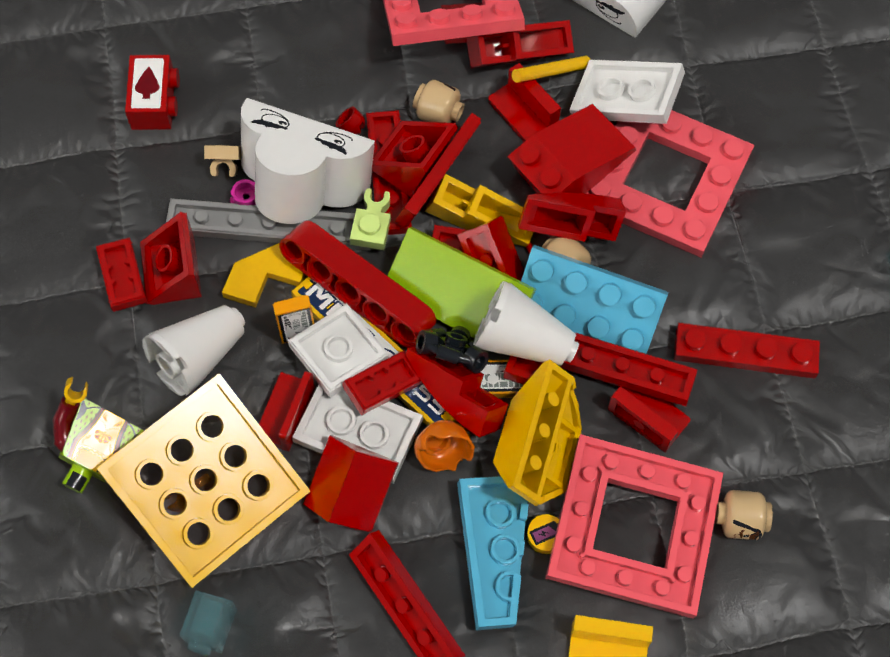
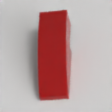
(533, 43)
(573, 215)
(459, 393)

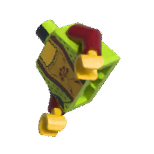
(87, 436)

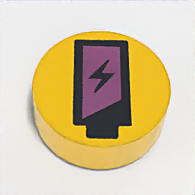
(542, 533)

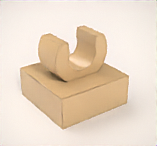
(223, 154)

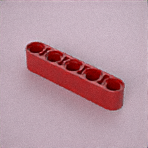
(357, 283)

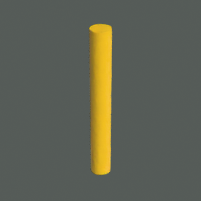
(550, 69)

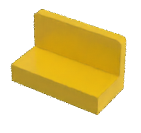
(608, 638)

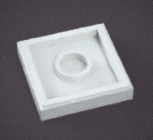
(337, 349)

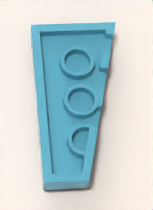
(494, 548)

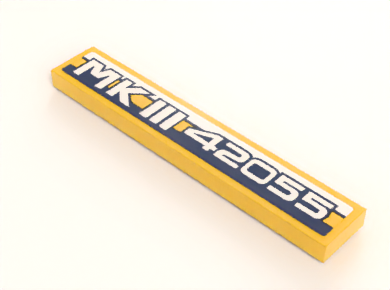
(416, 399)

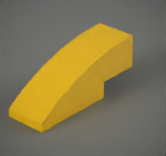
(473, 207)

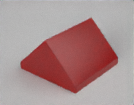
(412, 153)
(170, 262)
(350, 484)

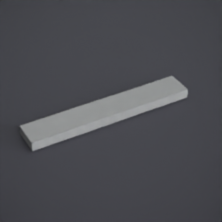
(249, 224)

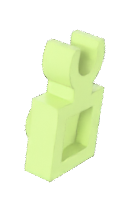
(371, 225)

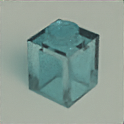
(208, 623)

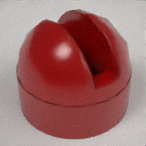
(351, 121)

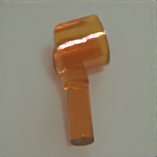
(180, 502)

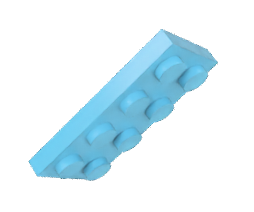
(594, 299)

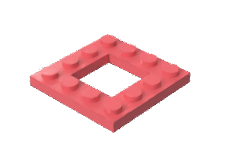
(411, 26)
(694, 226)
(577, 564)

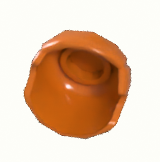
(443, 446)

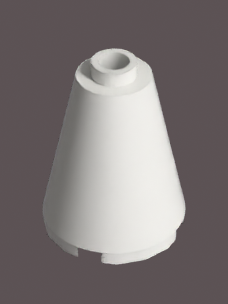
(524, 329)
(193, 347)

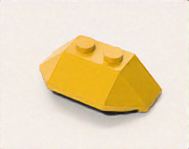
(540, 435)

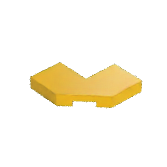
(251, 274)

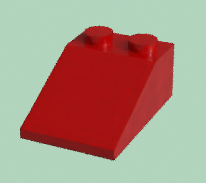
(572, 153)

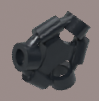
(453, 347)

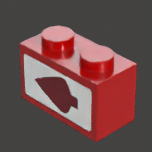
(151, 92)

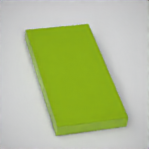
(448, 280)

